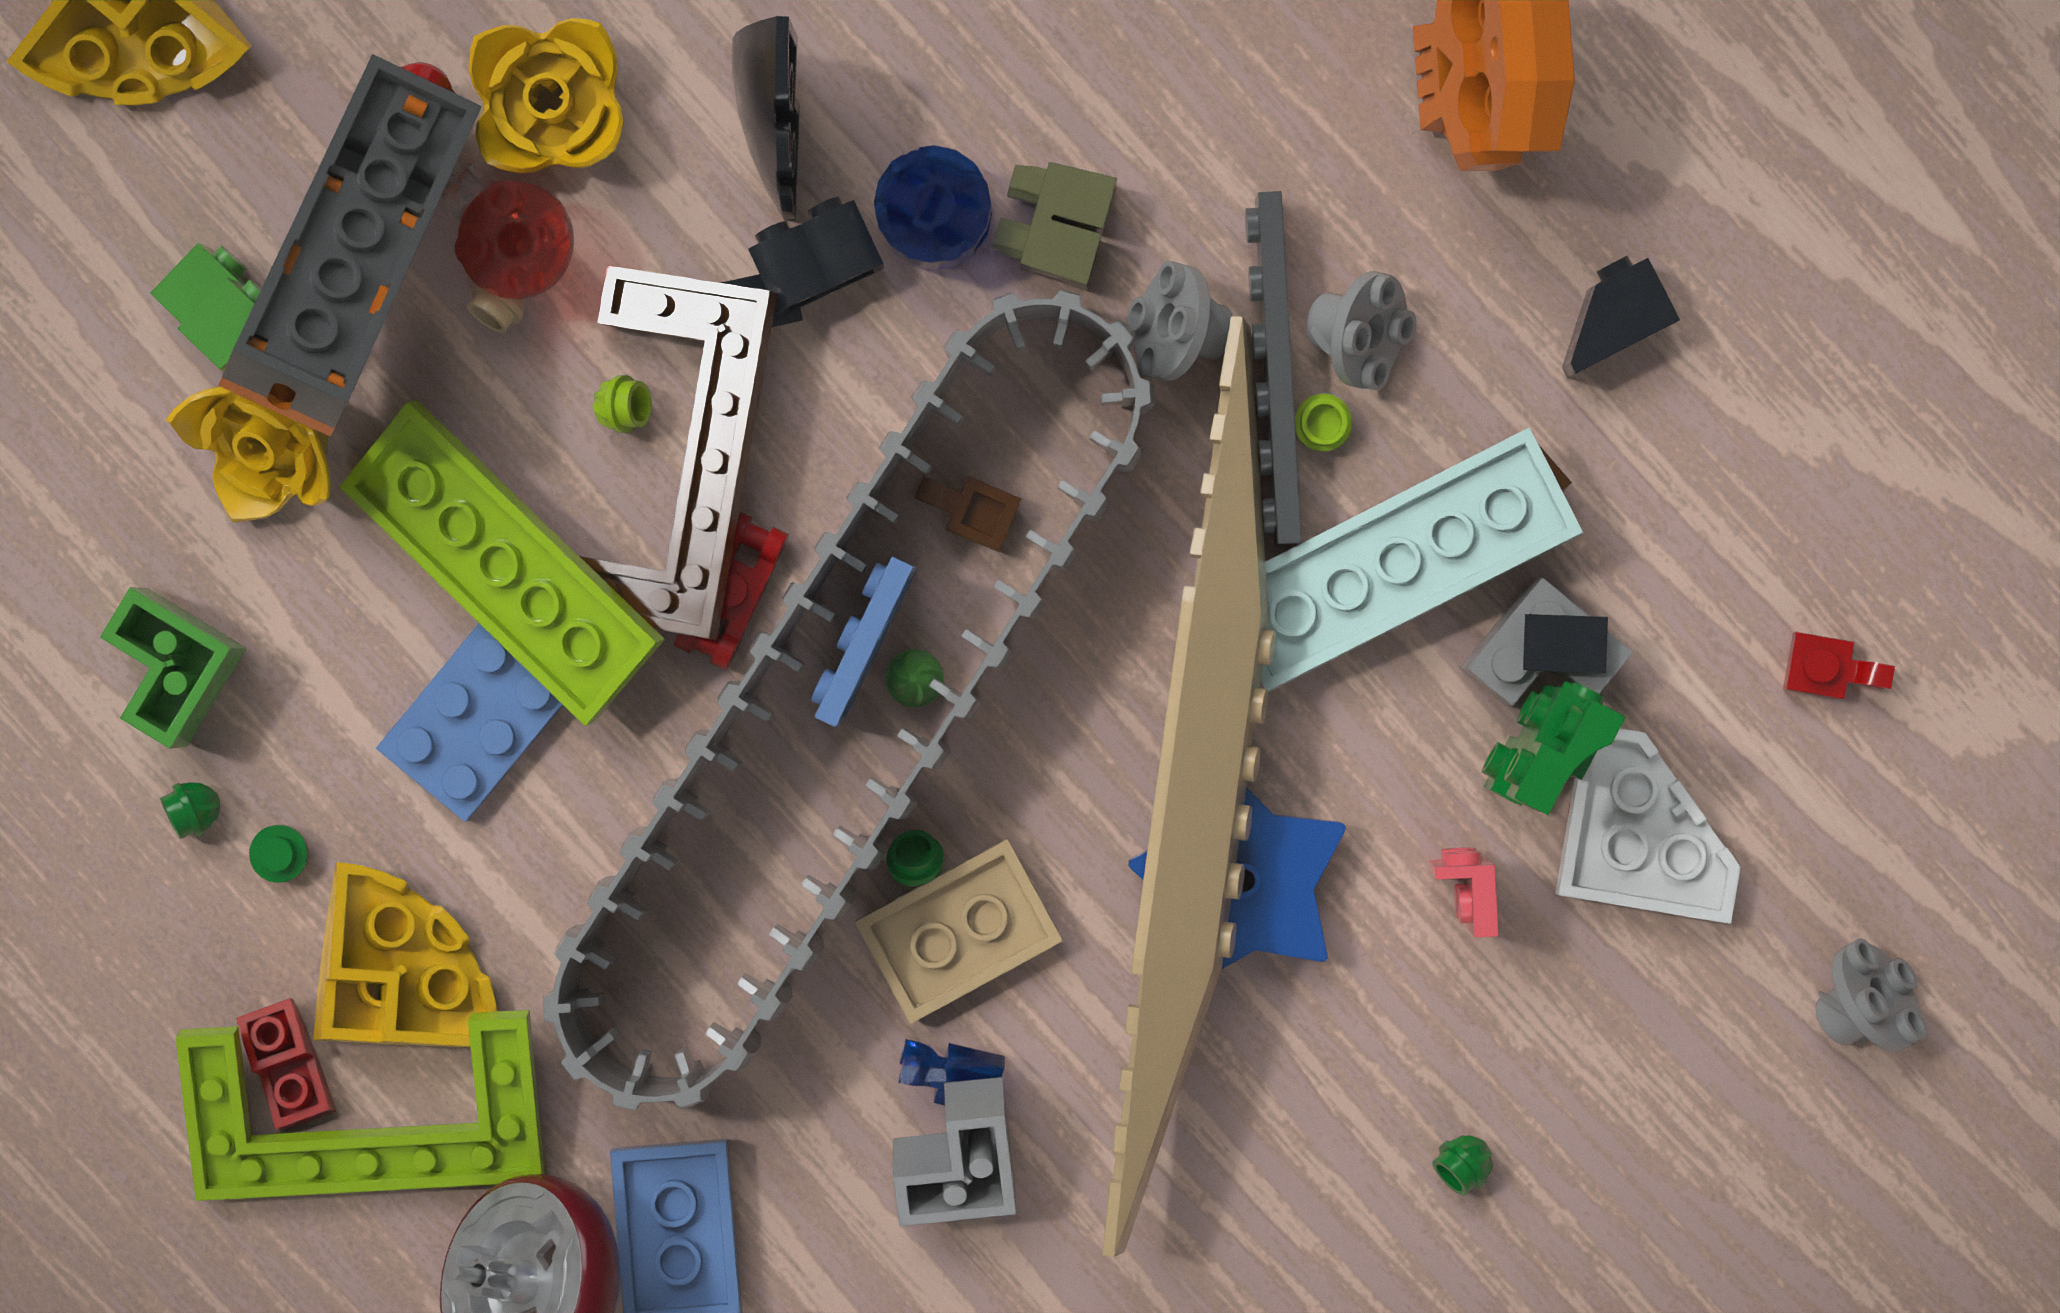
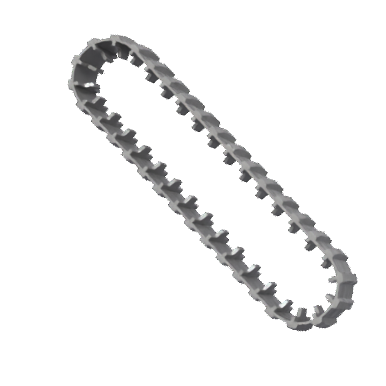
(564, 1003)

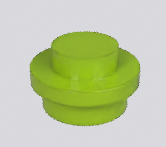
(1323, 422)

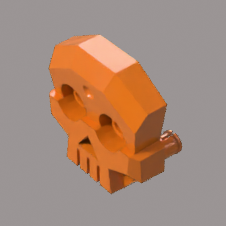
(1496, 78)

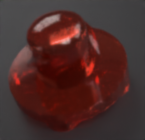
(515, 240)

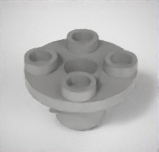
(1177, 322)
(1363, 329)
(1871, 1000)

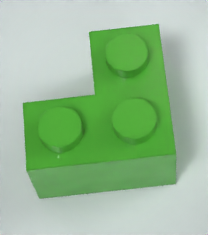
(209, 300)
(185, 665)

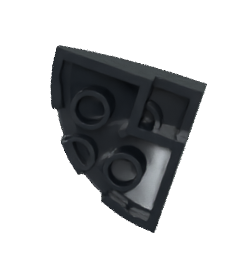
(768, 106)

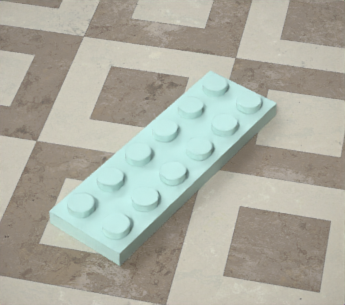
(1413, 555)

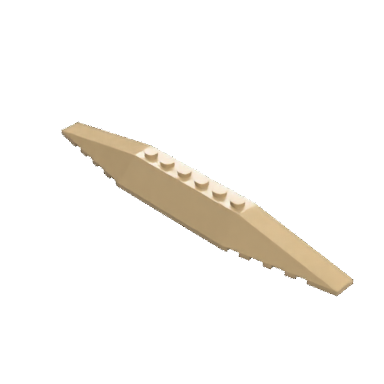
(1198, 790)

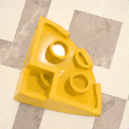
(129, 48)
(394, 967)

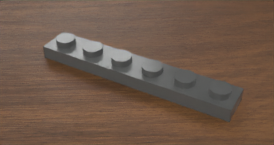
(1272, 343)

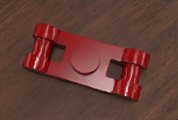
(742, 592)

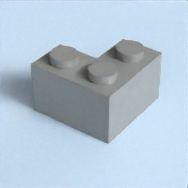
(1499, 656)
(958, 1171)

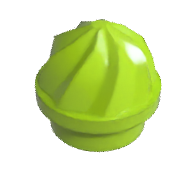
(622, 404)

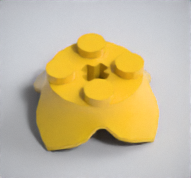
(511, 69)
(257, 453)

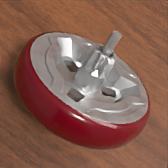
(501, 1246)

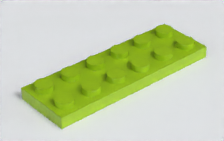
(501, 562)

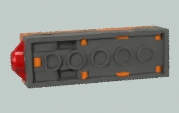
(351, 244)

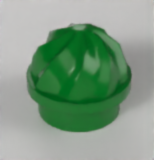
(191, 808)
(1463, 1163)

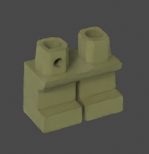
(1052, 246)

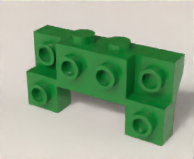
(1556, 742)

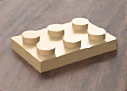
(959, 931)

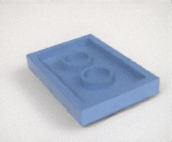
(862, 641)
(470, 724)
(676, 1228)

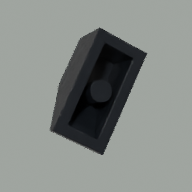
(1618, 313)

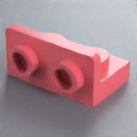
(1477, 896)

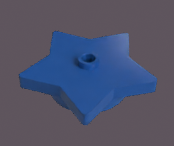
(1287, 862)

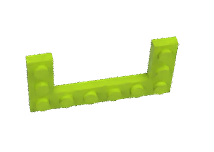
(240, 1165)

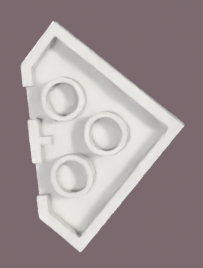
(1643, 838)

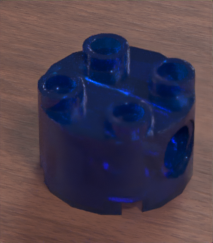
(933, 207)

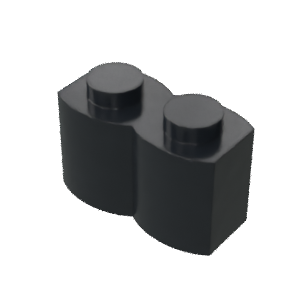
(816, 255)

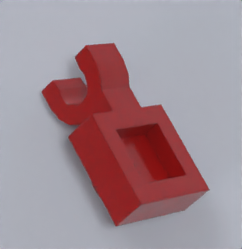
(1825, 667)

